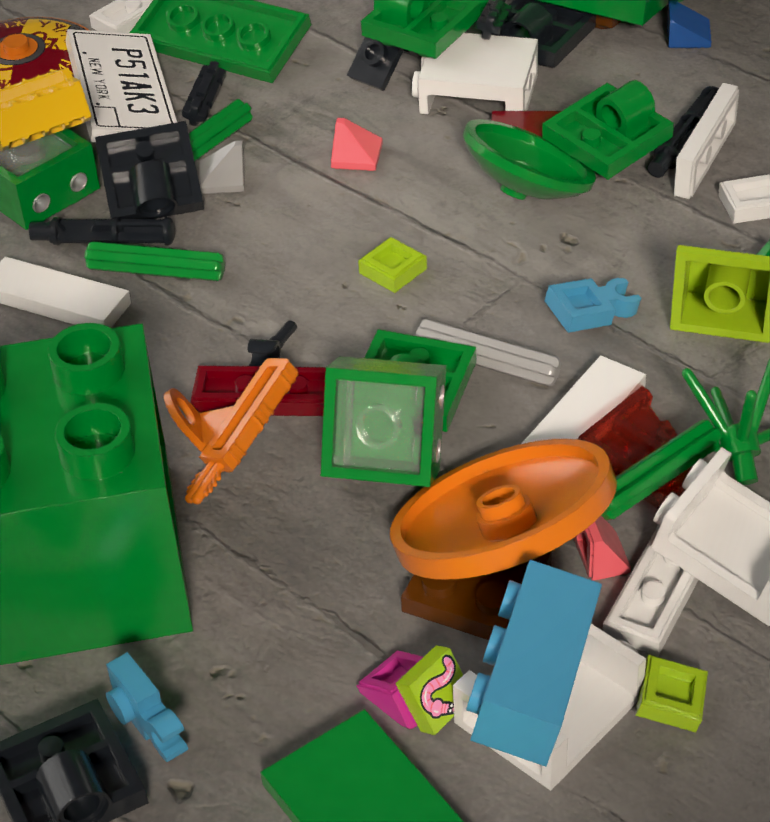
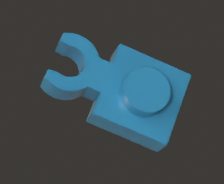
(586, 306)
(139, 701)

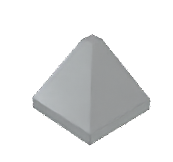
(223, 170)

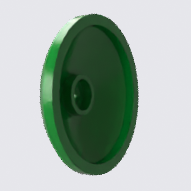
(525, 162)

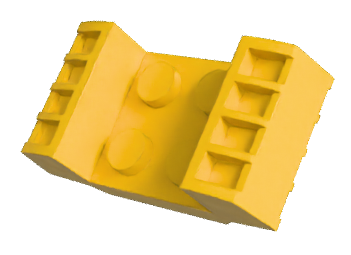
(41, 108)

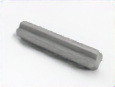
(498, 354)

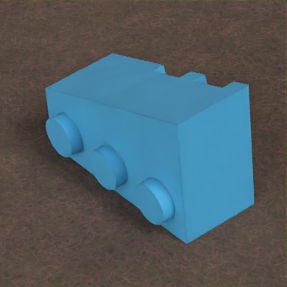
(533, 662)

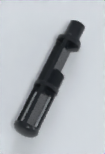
(666, 154)
(103, 230)

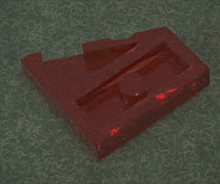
(633, 433)

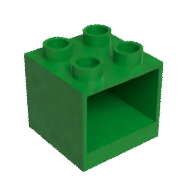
(85, 497)

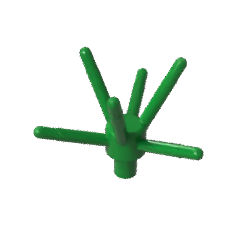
(737, 438)

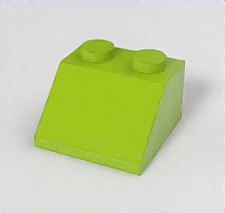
(721, 293)

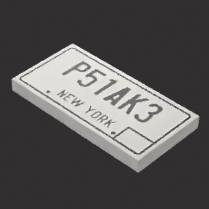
(119, 81)

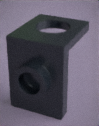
(376, 63)

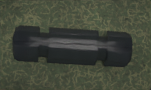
(493, 18)
(203, 93)

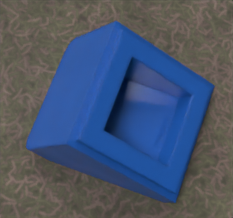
(687, 27)

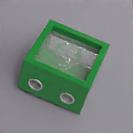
(46, 176)
(383, 421)

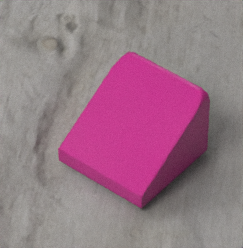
(382, 691)

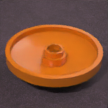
(503, 509)

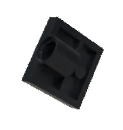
(554, 26)
(149, 172)
(69, 770)

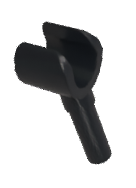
(271, 348)

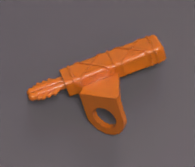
(228, 432)

